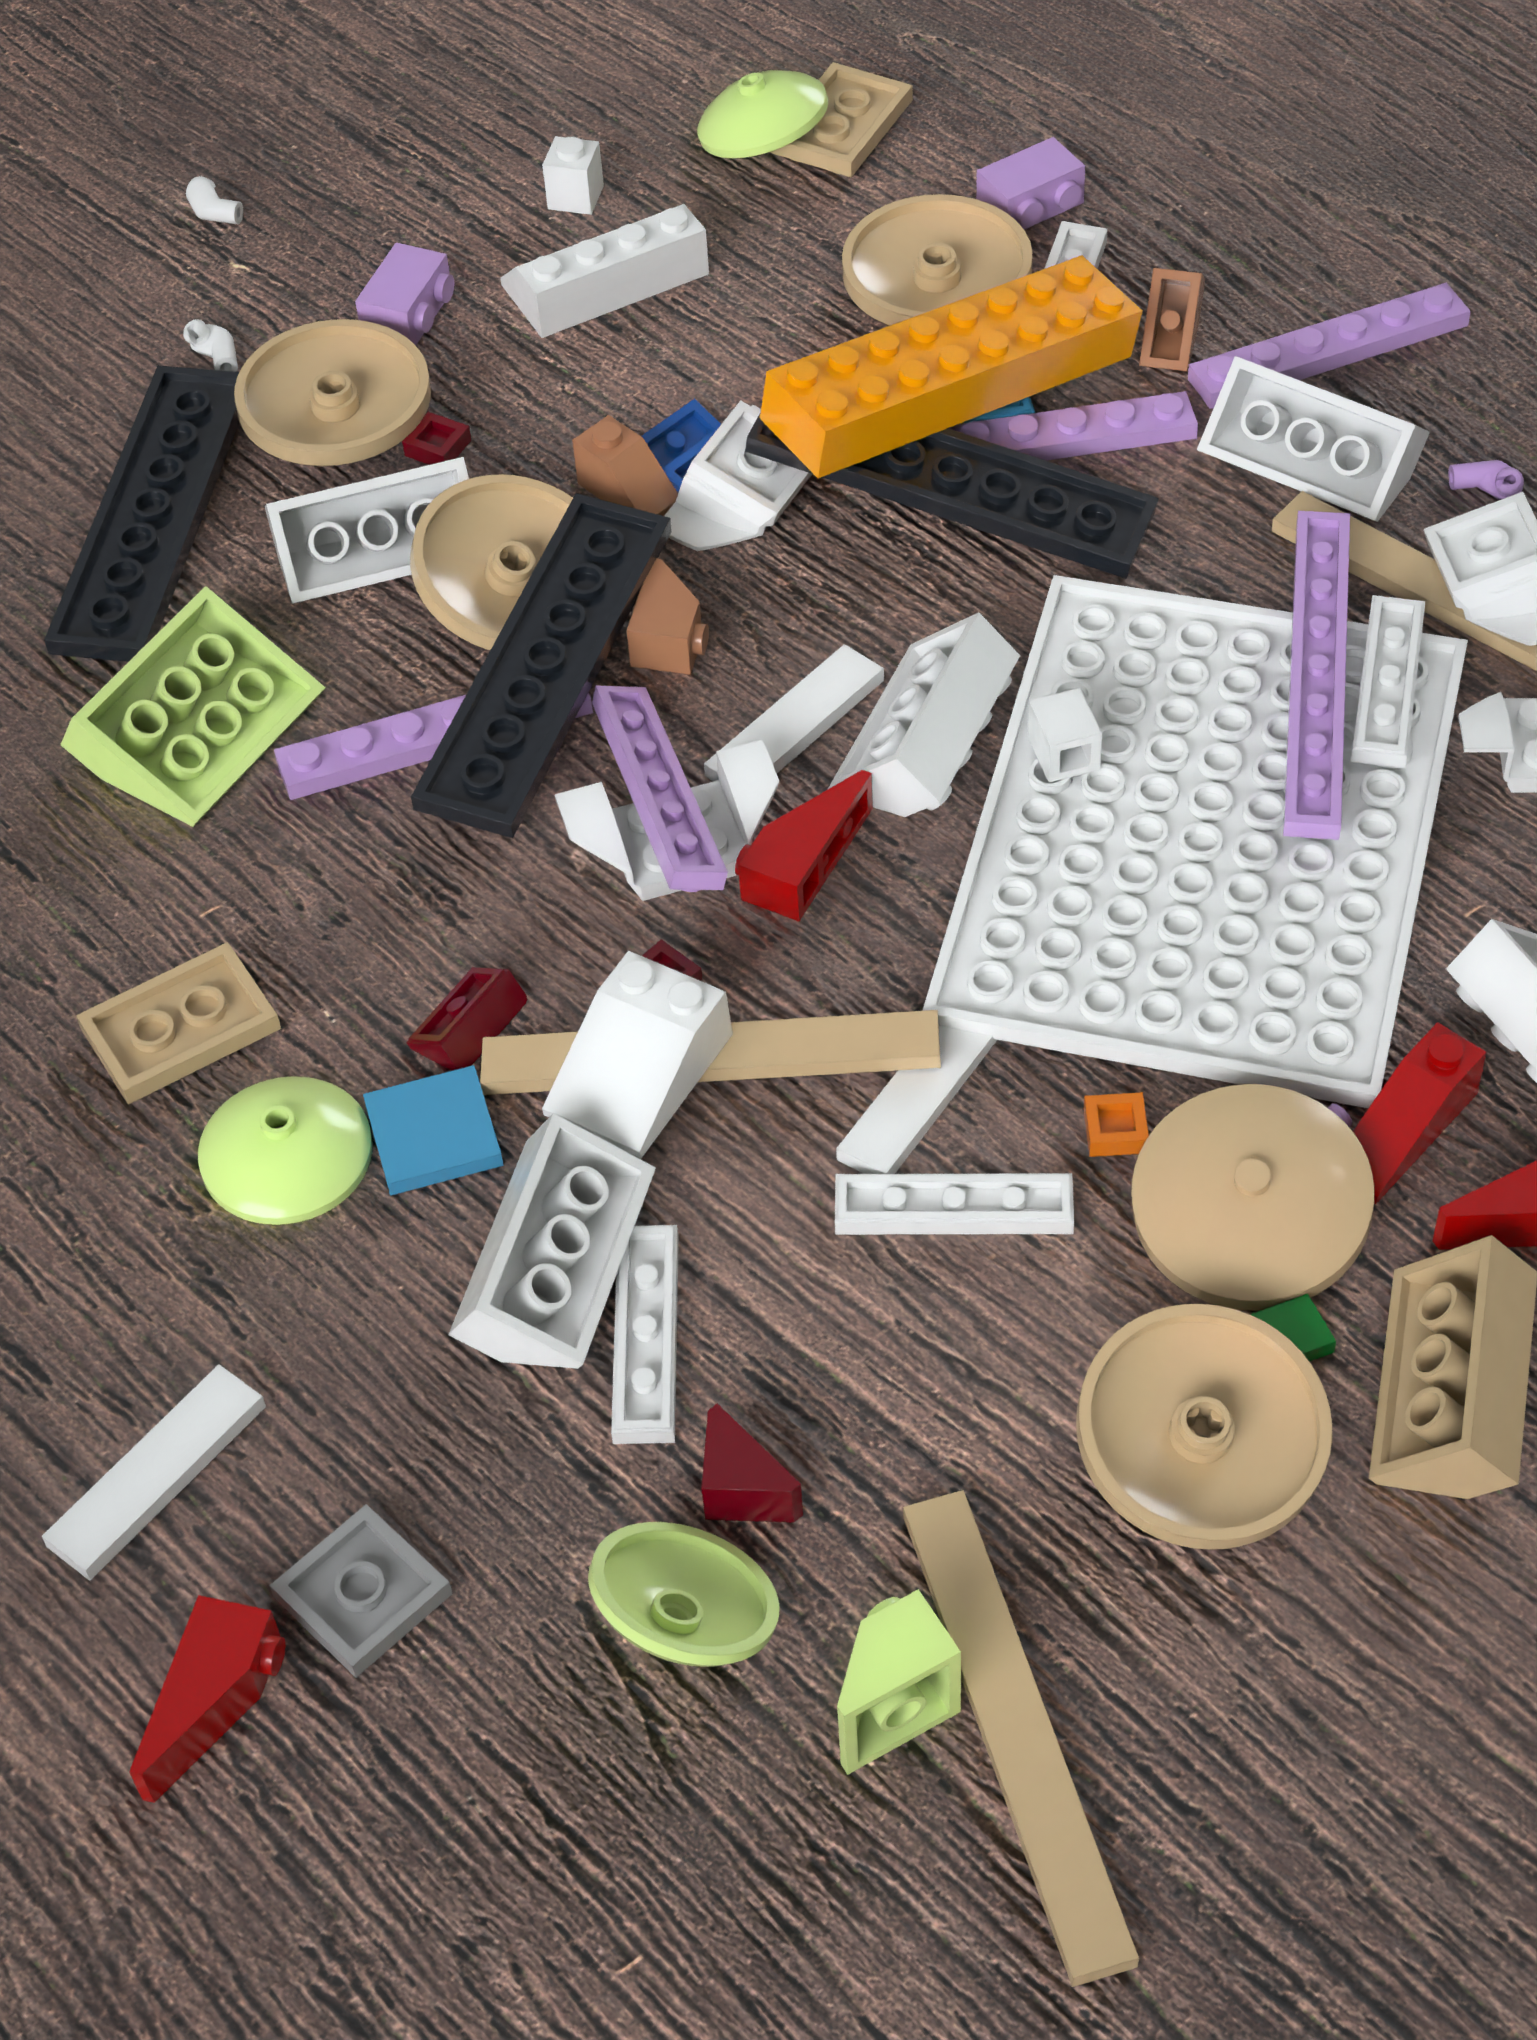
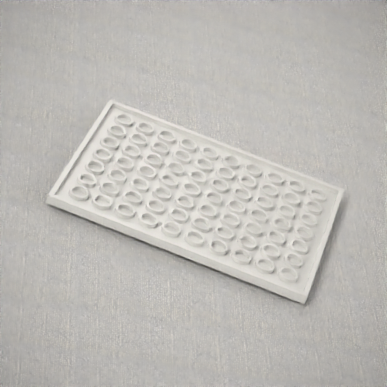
(1156, 897)

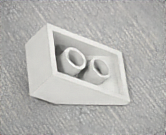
(639, 1053)

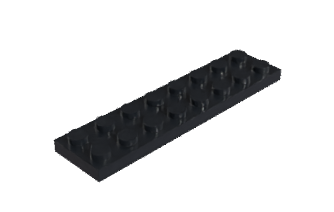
(998, 494)
(147, 516)
(541, 666)

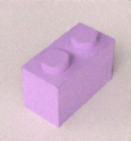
(1033, 183)
(407, 291)

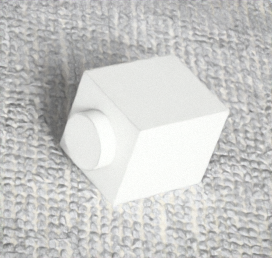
(573, 175)
(1064, 735)

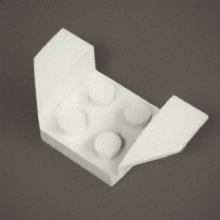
(731, 491)
(1492, 566)
(1506, 728)
(729, 806)

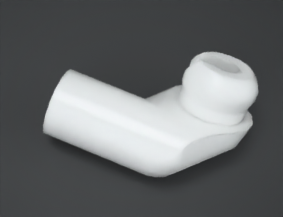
(207, 204)
(212, 342)

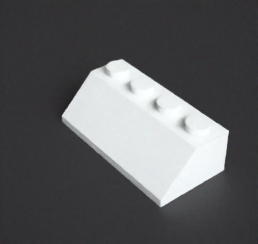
(609, 271)
(1312, 439)
(355, 530)
(931, 716)
(1501, 979)
(553, 1248)

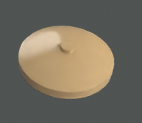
(931, 255)
(332, 392)
(480, 550)
(1252, 1196)
(1203, 1426)

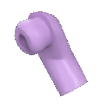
(1490, 476)

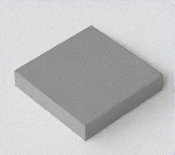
(361, 1590)

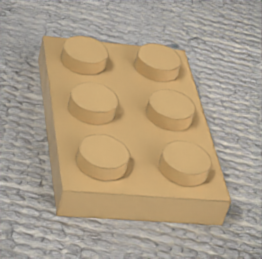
(856, 120)
(178, 1022)

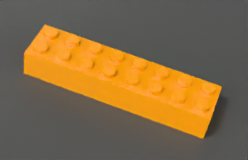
(948, 365)

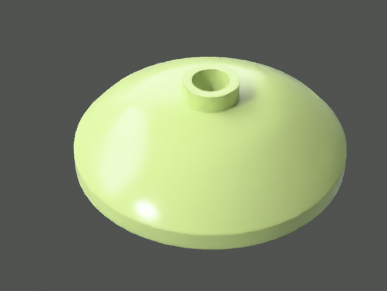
(762, 113)
(291, 1169)
(683, 1594)

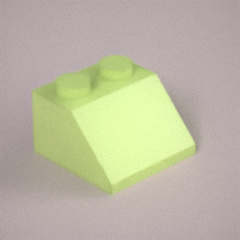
(897, 1680)

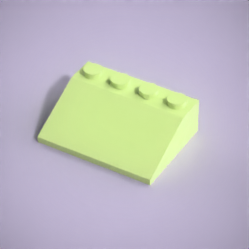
(191, 710)

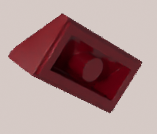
(472, 1010)

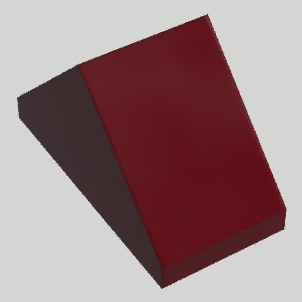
(743, 1478)

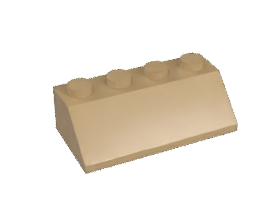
(1455, 1372)

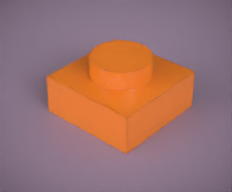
(1115, 1124)

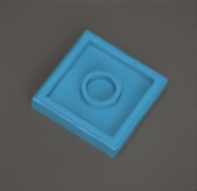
(432, 1130)

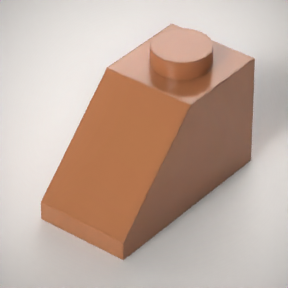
(1172, 319)
(621, 468)
(666, 624)

